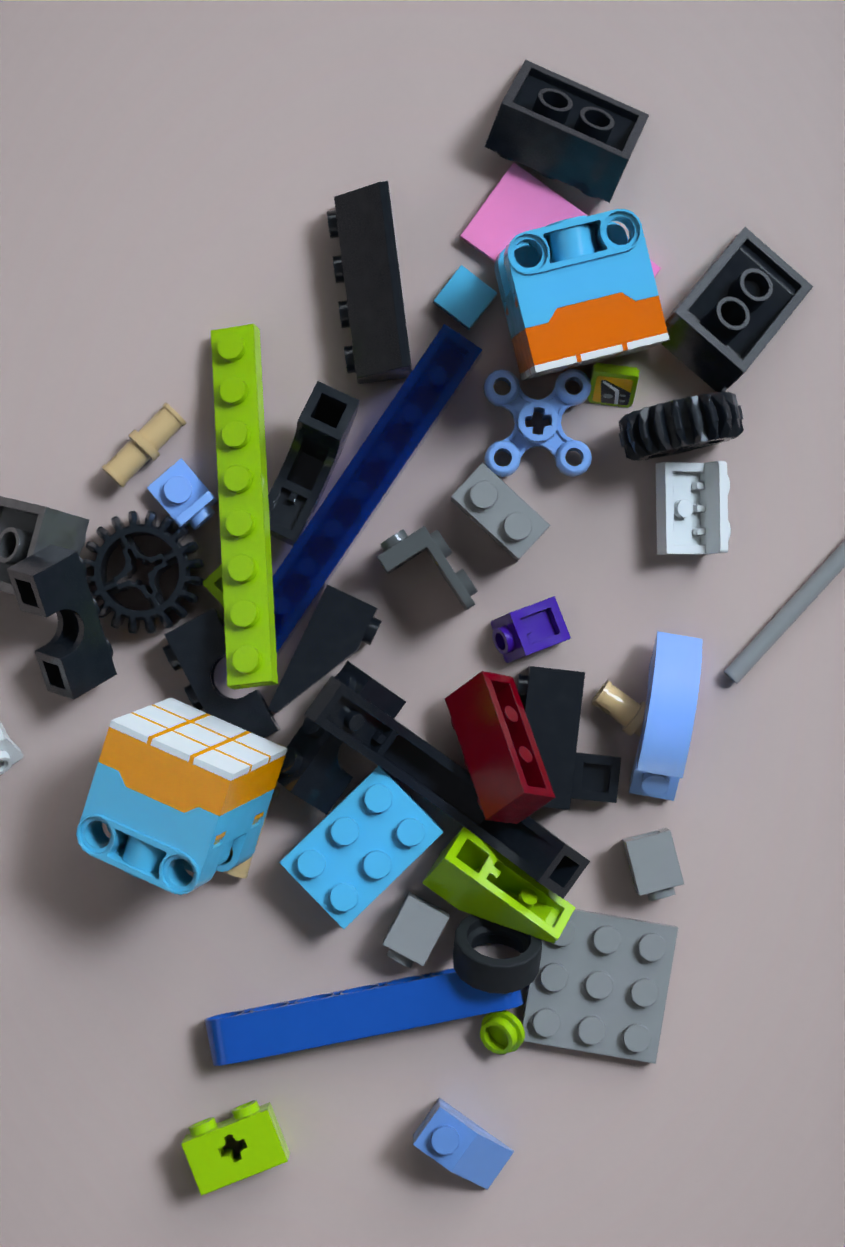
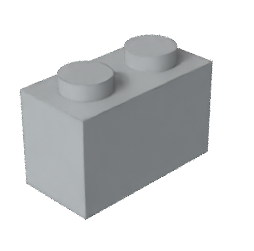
(499, 512)

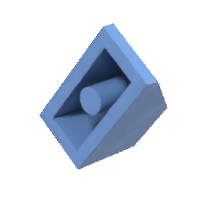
(461, 1145)

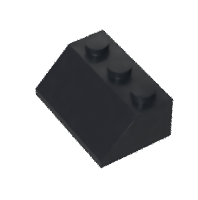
(566, 131)

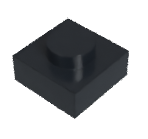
(596, 777)

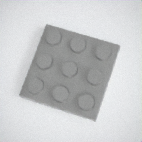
(602, 987)

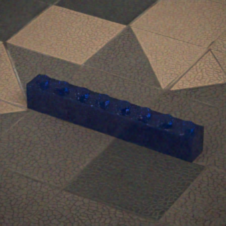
(370, 478)

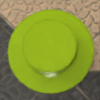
(502, 1032)

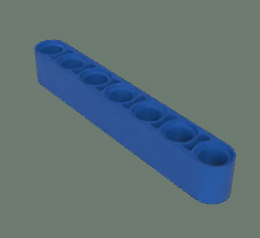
(349, 1015)

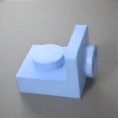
(184, 496)

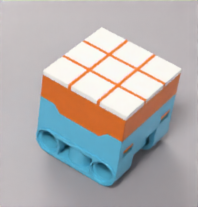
(579, 293)

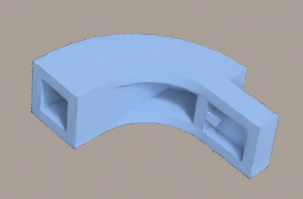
(667, 716)

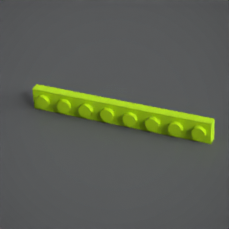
(244, 508)

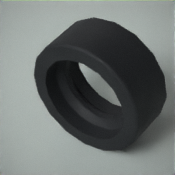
(489, 973)

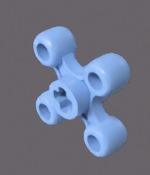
(522, 410)

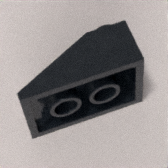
(734, 311)

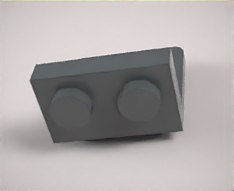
(402, 548)

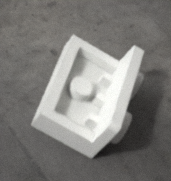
(692, 508)

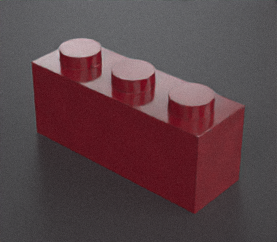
(499, 748)

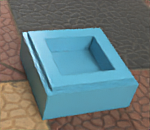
(465, 297)

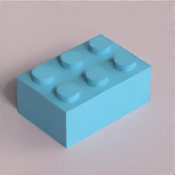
(361, 846)

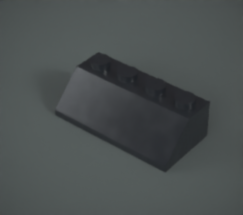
(372, 284)

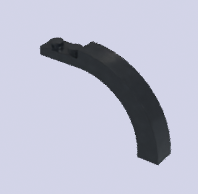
(443, 784)

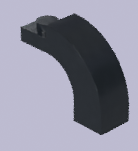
(310, 460)

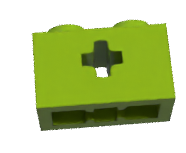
(218, 1167)

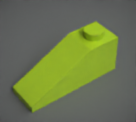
(493, 888)

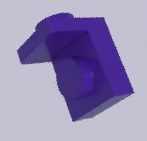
(529, 630)

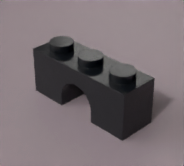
(197, 650)
(79, 651)
(312, 755)

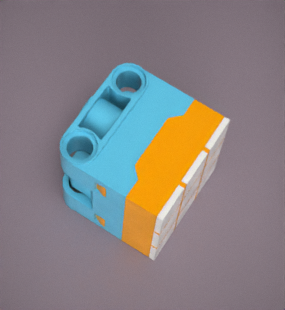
(178, 795)

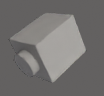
(653, 863)
(414, 931)

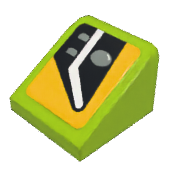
(613, 385)

